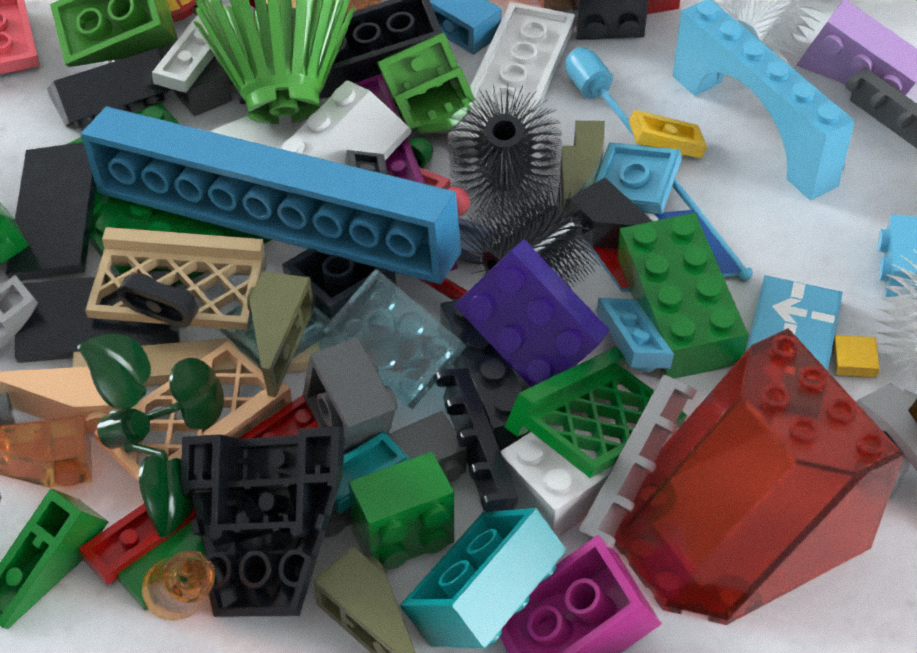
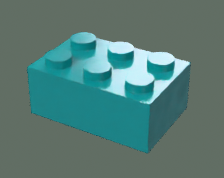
(484, 579)

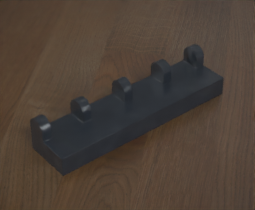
(475, 433)

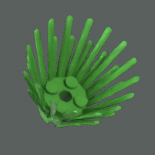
(279, 59)

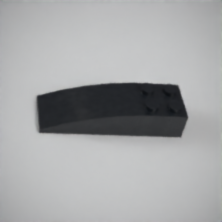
(375, 35)

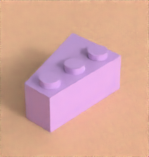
(857, 42)

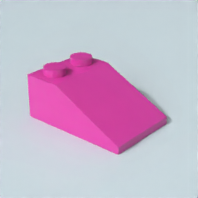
(582, 607)

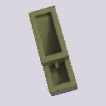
(582, 160)

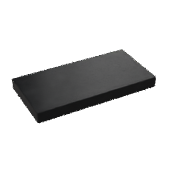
(54, 212)
(62, 323)

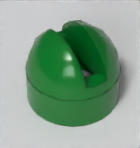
(422, 151)

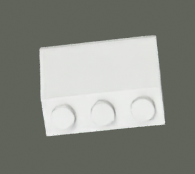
(349, 121)

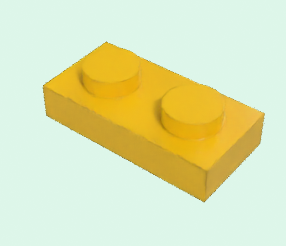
(667, 133)

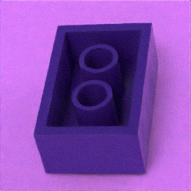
(532, 316)

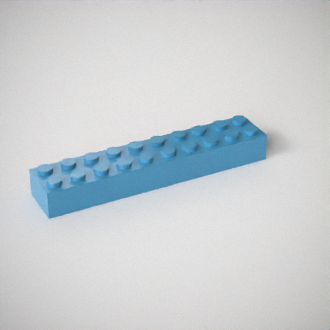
(275, 193)

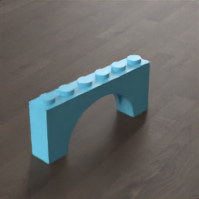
(809, 123)

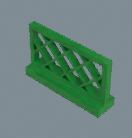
(576, 391)

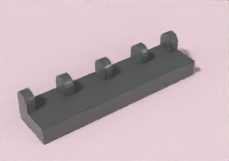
(884, 104)

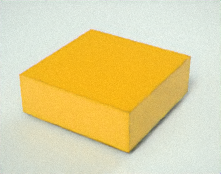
(855, 356)

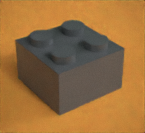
(347, 393)

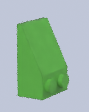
(111, 28)

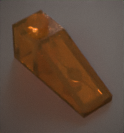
(47, 452)

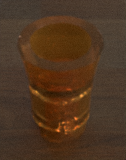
(168, 595)

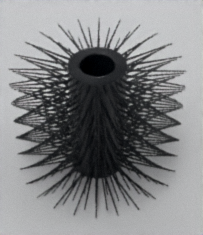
(505, 150)
(545, 232)

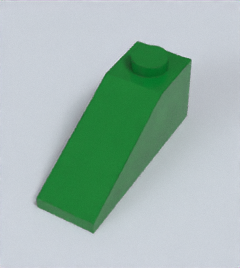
(45, 552)

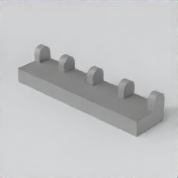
(636, 459)

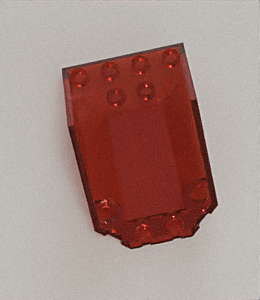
(759, 488)

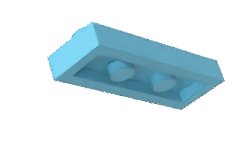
(634, 334)

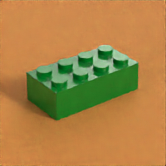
(683, 293)

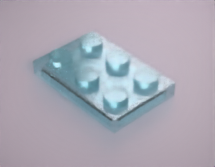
(399, 334)

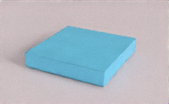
(641, 173)

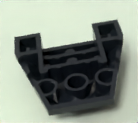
(262, 514)

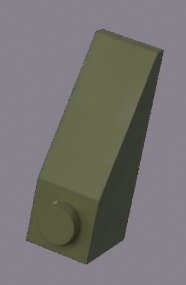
(280, 314)
(362, 603)

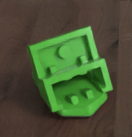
(427, 85)

